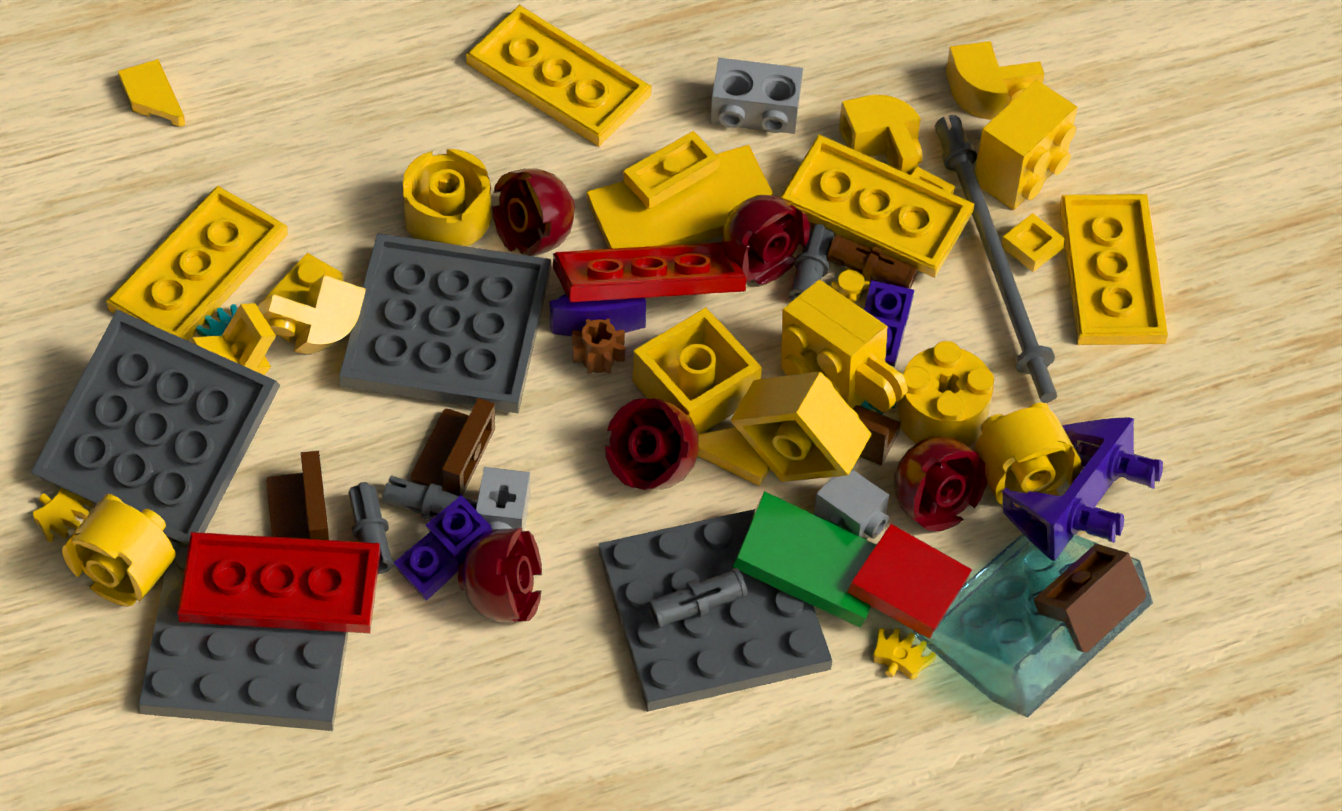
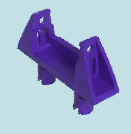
(1054, 520)

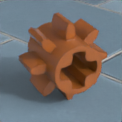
(598, 346)

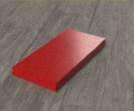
(647, 272)
(279, 582)

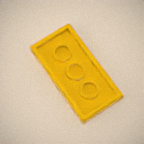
(559, 75)
(877, 205)
(684, 218)
(199, 264)
(1113, 269)

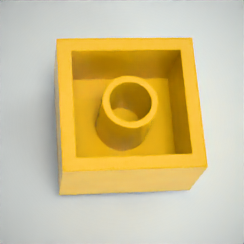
(1025, 145)
(696, 369)
(801, 427)

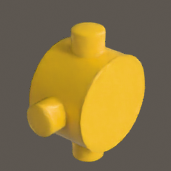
(851, 284)

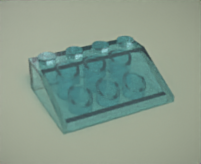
(1001, 639)

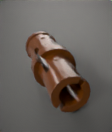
(871, 263)

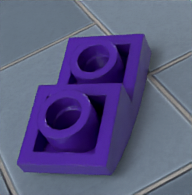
(892, 307)
(572, 316)
(443, 549)

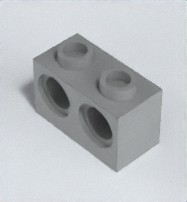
(756, 95)

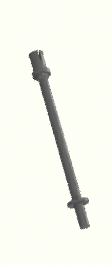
(959, 157)

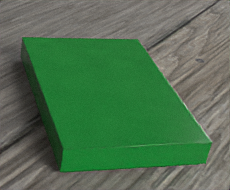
(805, 557)

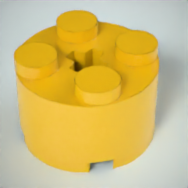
(447, 198)
(946, 394)
(1027, 452)
(120, 550)

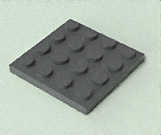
(446, 323)
(156, 426)
(732, 648)
(239, 670)

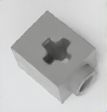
(504, 498)
(853, 505)

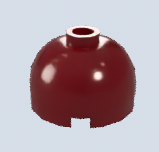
(532, 211)
(764, 236)
(651, 444)
(939, 482)
(501, 575)

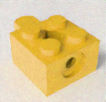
(844, 343)

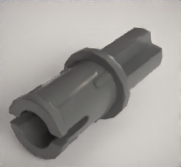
(812, 262)
(369, 523)

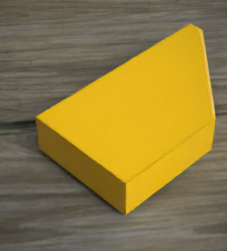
(151, 92)
(733, 453)

